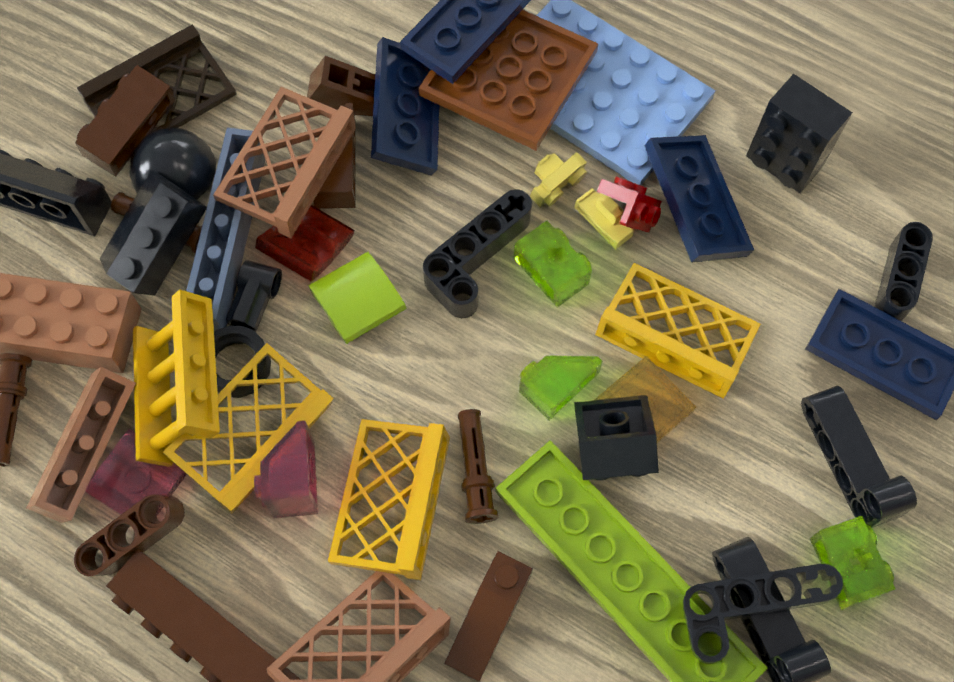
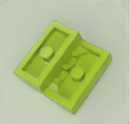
(357, 297)

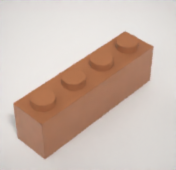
(81, 445)

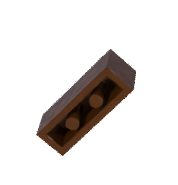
(124, 120)

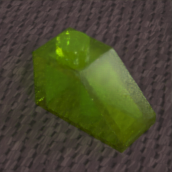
(557, 381)

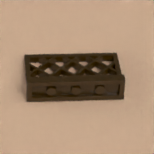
(157, 60)

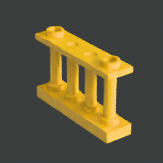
(195, 379)

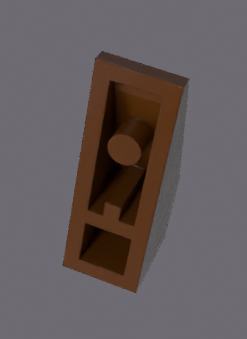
(340, 83)
(340, 185)
(488, 616)

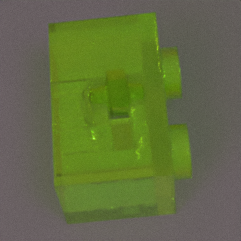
(555, 279)
(855, 541)

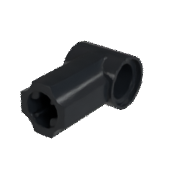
(255, 287)

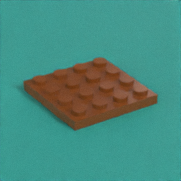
(517, 79)

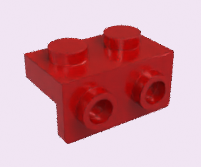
(641, 210)

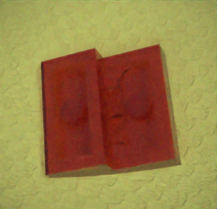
(312, 246)

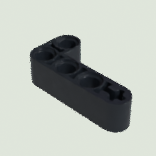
(482, 245)
(855, 460)
(762, 601)
(774, 633)

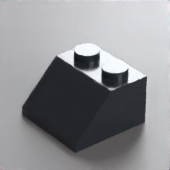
(616, 438)

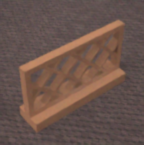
(311, 175)
(391, 664)

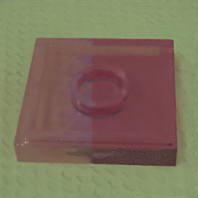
(124, 481)

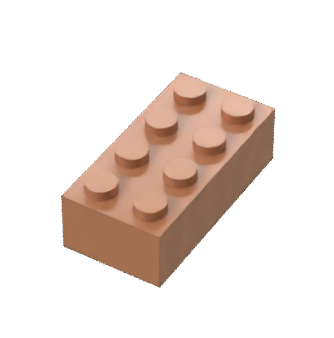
(67, 322)

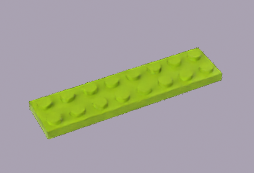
(619, 569)

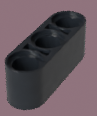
(910, 260)

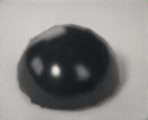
(177, 157)

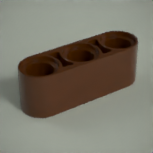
(112, 538)

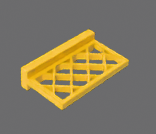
(667, 348)
(242, 482)
(421, 503)

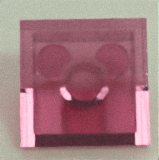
(289, 475)

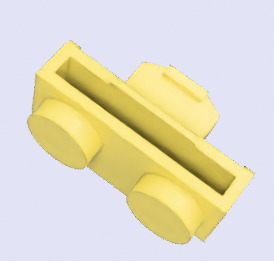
(556, 175)
(604, 216)

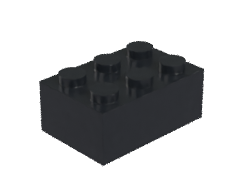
(797, 133)

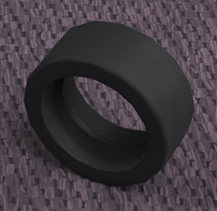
(241, 335)

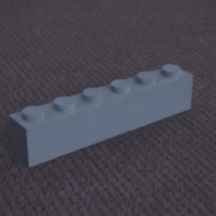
(224, 233)

